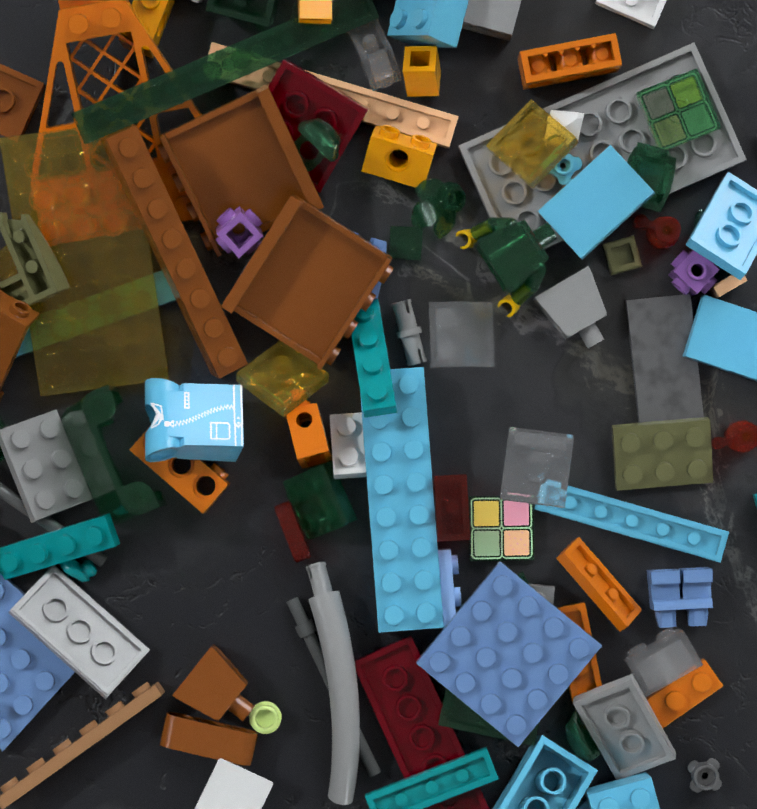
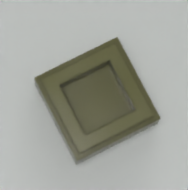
(622, 255)

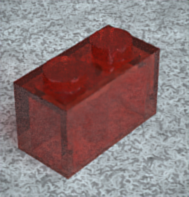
(451, 507)

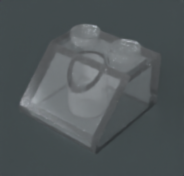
(460, 334)
(537, 467)

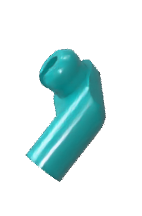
(79, 571)

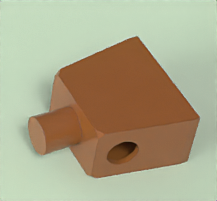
(215, 687)

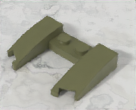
(37, 267)

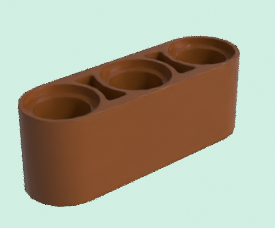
(208, 738)

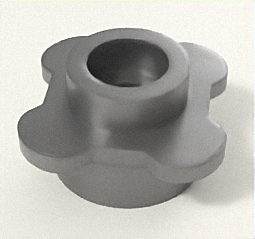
(711, 782)

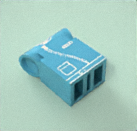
(193, 421)

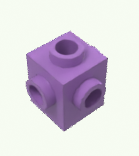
(239, 243)
(683, 278)

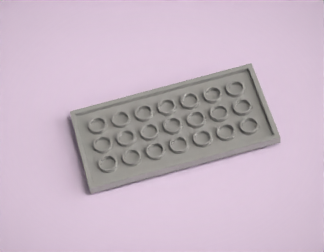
(609, 119)

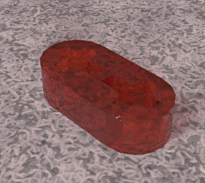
(292, 531)

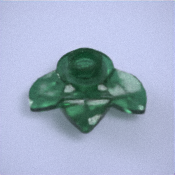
(435, 207)

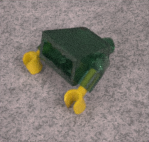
(512, 255)

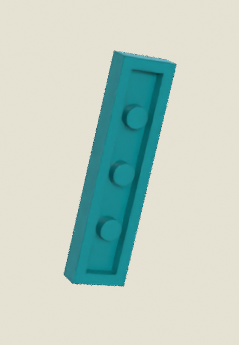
(373, 363)
(58, 546)
(436, 783)

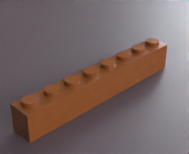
(174, 251)

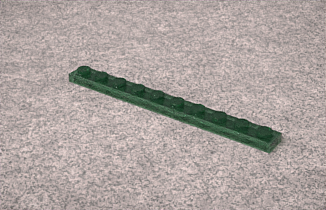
(217, 70)

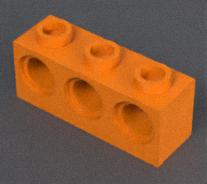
(569, 61)
(187, 483)

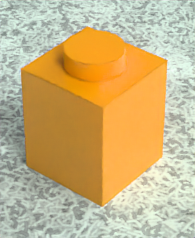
(421, 71)

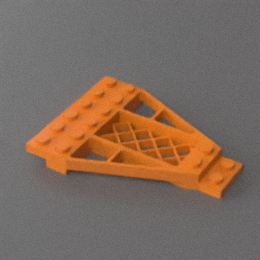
(98, 18)

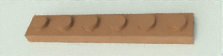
(90, 734)

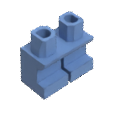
(693, 594)

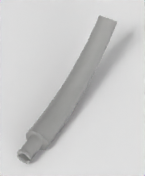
(342, 683)

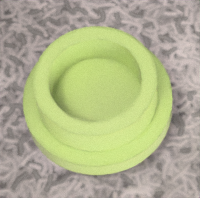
(265, 717)

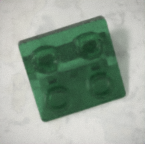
(319, 501)

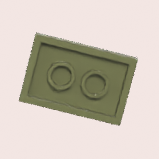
(662, 453)

